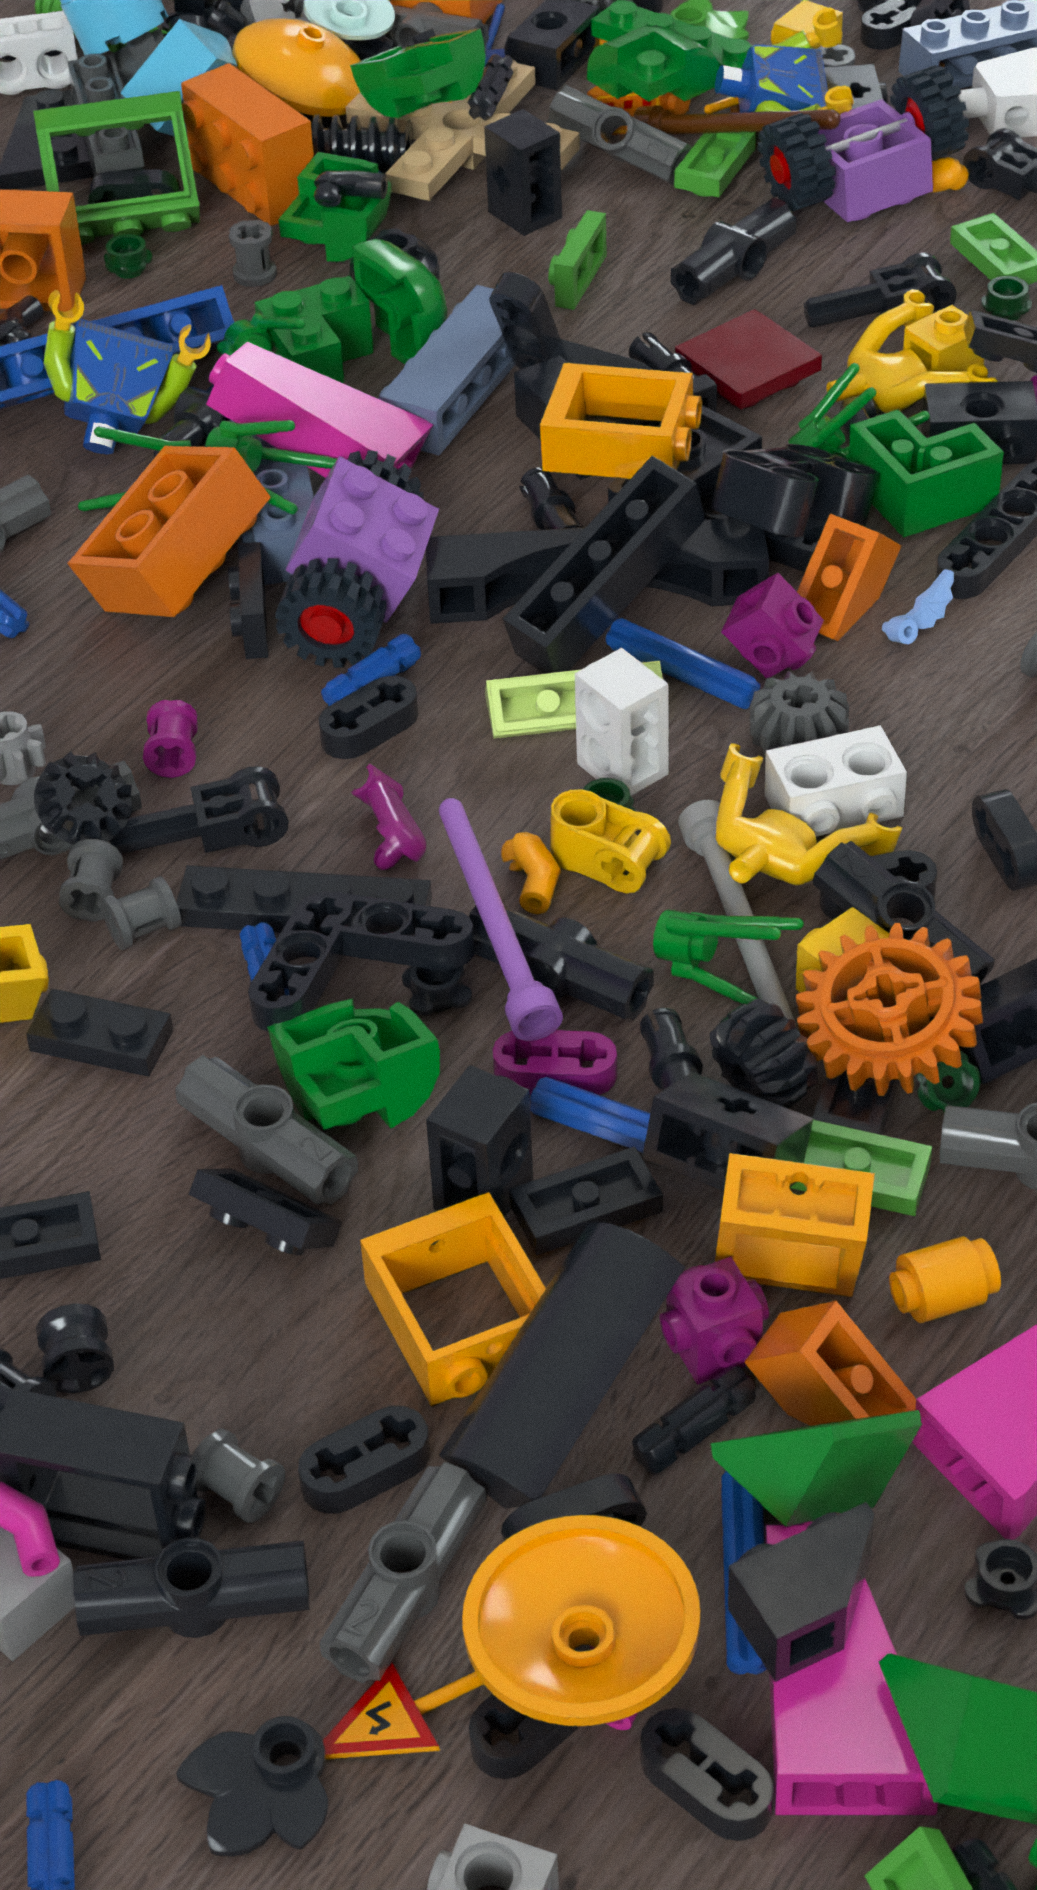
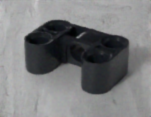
(789, 484)

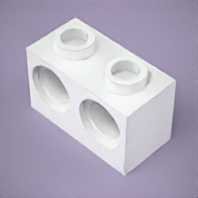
(28, 41)
(622, 721)
(837, 780)

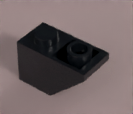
(803, 1591)

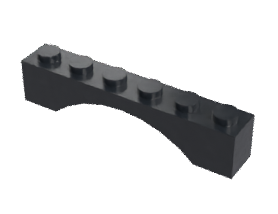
(489, 572)

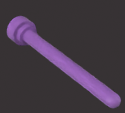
(529, 1005)

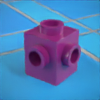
(773, 626)
(713, 1318)

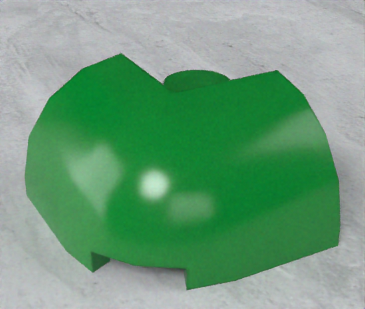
(652, 64)
(422, 73)
(336, 227)
(404, 295)
(356, 1063)

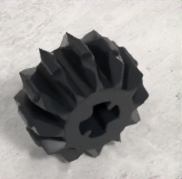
(764, 1053)

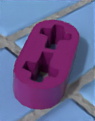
(559, 1058)

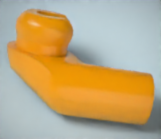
(948, 174)
(540, 866)

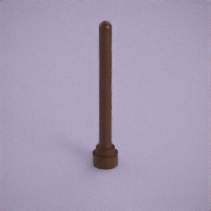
(726, 122)

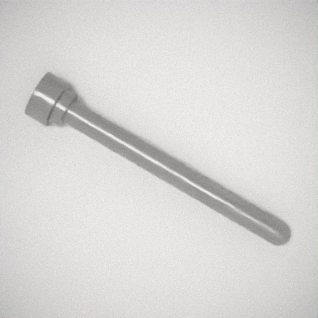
(699, 832)

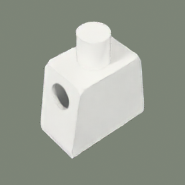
(1005, 93)

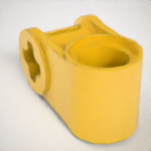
(601, 839)

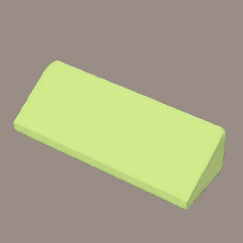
(536, 703)

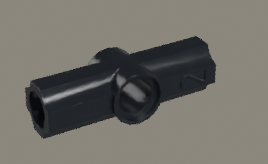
(733, 251)
(860, 882)
(571, 963)
(153, 1594)

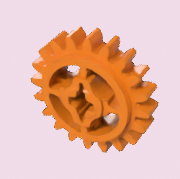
(886, 1020)

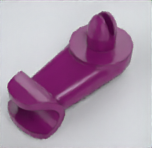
(395, 821)

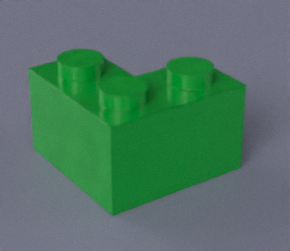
(334, 329)
(925, 478)

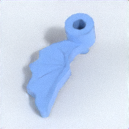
(926, 610)

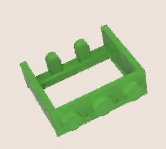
(127, 216)

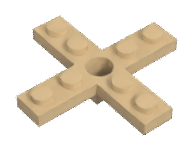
(450, 137)

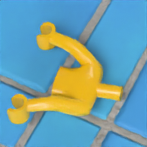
(899, 375)
(777, 840)

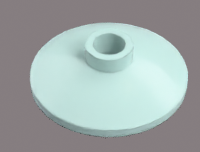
(351, 17)

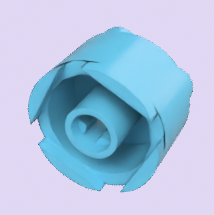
(111, 21)

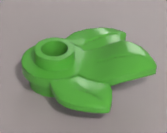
(721, 22)

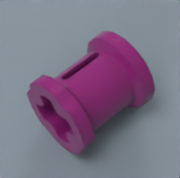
(170, 747)

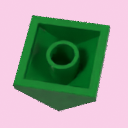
(819, 1466)
(969, 1736)

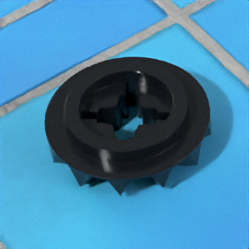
(55, 794)

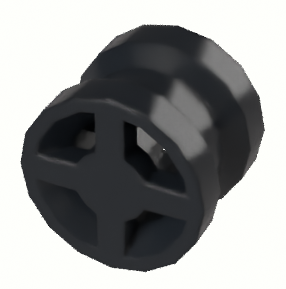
(75, 1348)

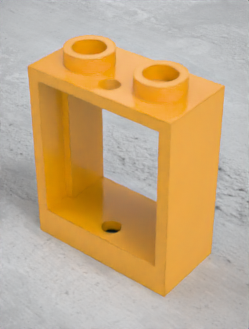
(620, 392)
(791, 1238)
(406, 1260)

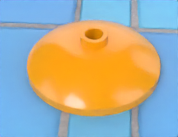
(298, 64)
(575, 1587)

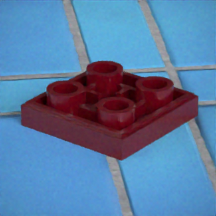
(750, 358)

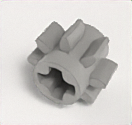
(19, 748)

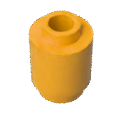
(944, 1278)

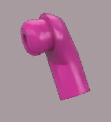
(31, 1531)

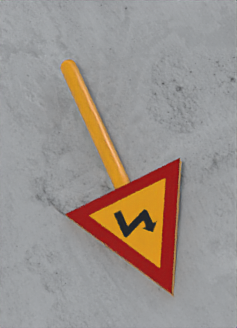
(390, 1720)

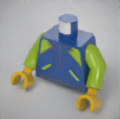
(788, 73)
(113, 374)

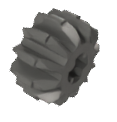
(797, 711)

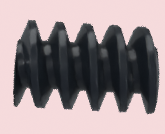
(369, 145)

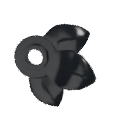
(253, 1794)

